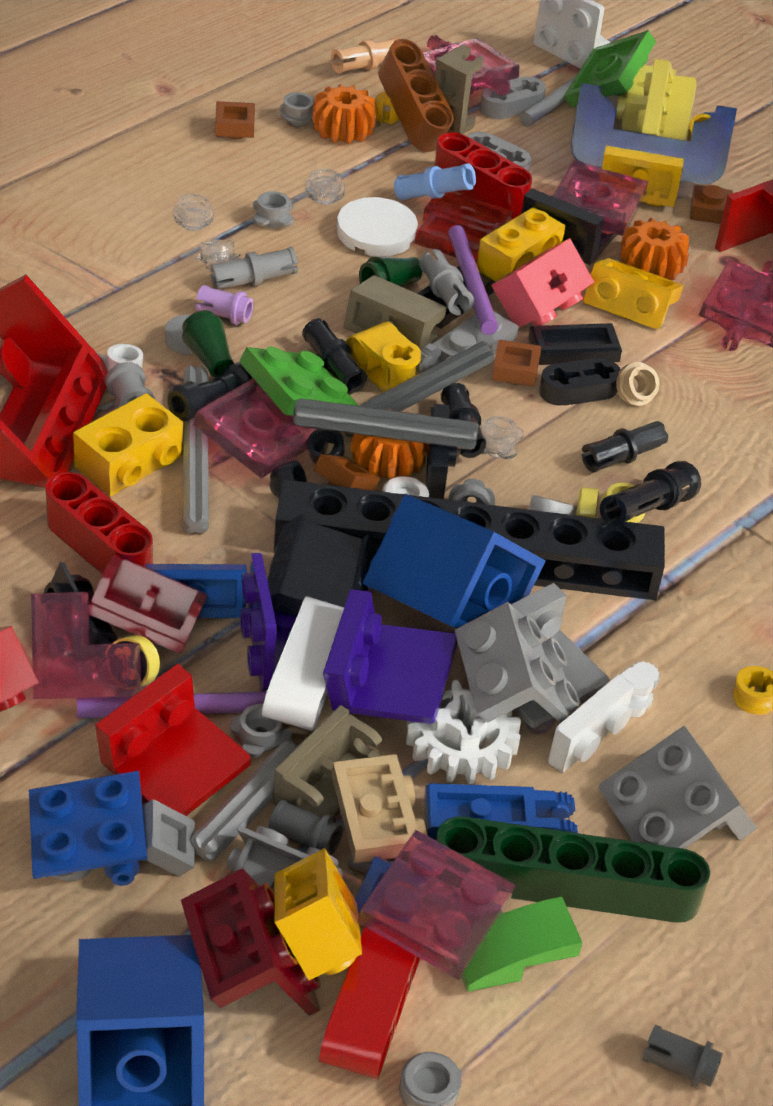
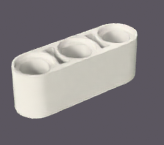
(298, 682)

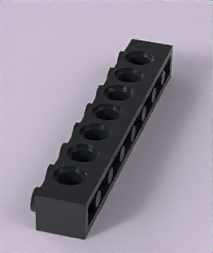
(576, 549)

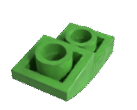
(523, 939)

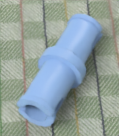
(435, 182)

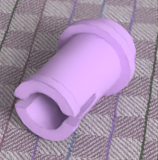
(226, 304)

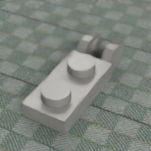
(463, 337)

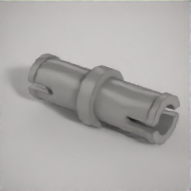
(254, 268)
(446, 282)

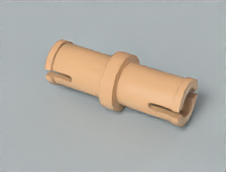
(365, 55)

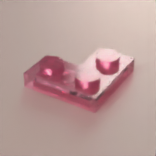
(66, 661)

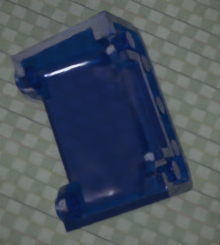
(703, 155)

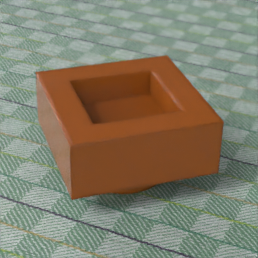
(235, 119)
(708, 203)
(516, 363)
(345, 472)

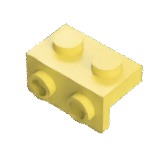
(668, 103)

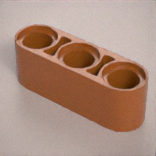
(415, 94)

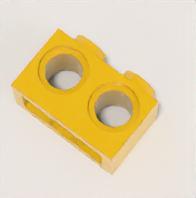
(518, 243)
(128, 444)
(317, 915)

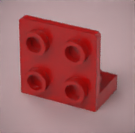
(170, 744)

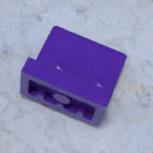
(261, 623)
(386, 667)

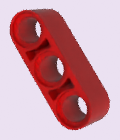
(497, 178)
(94, 522)
(369, 1006)

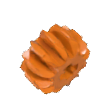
(344, 114)
(655, 248)
(388, 456)

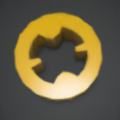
(746, 697)

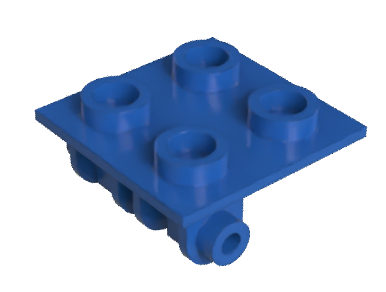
(89, 827)

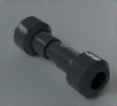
(189, 397)

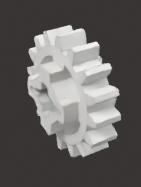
(463, 740)

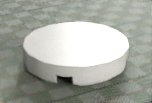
(377, 226)

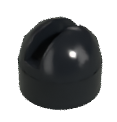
(318, 443)
(288, 471)

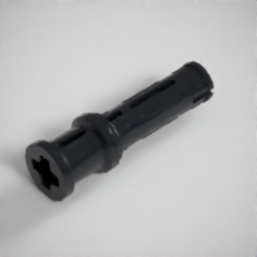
(659, 490)

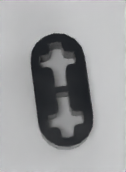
(579, 381)

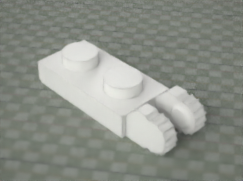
(603, 713)

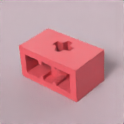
(543, 284)

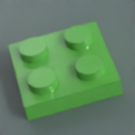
(612, 66)
(293, 376)

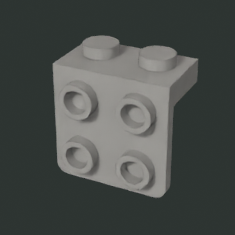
(513, 664)

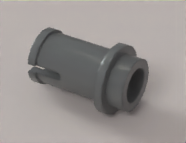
(306, 827)
(683, 1056)

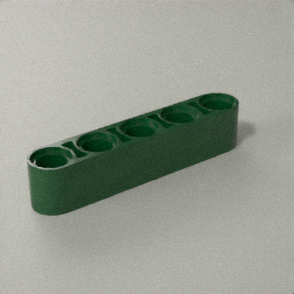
(584, 868)

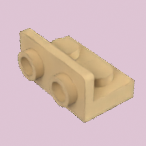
(375, 806)

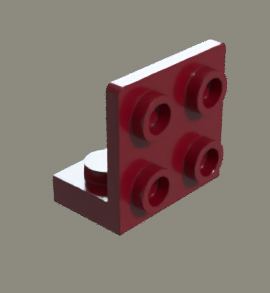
(241, 943)

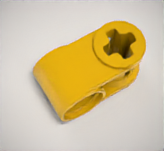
(385, 355)

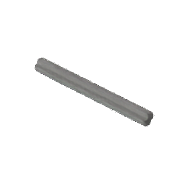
(195, 467)

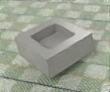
(168, 838)

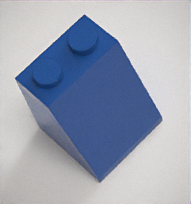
(449, 565)
(140, 1022)

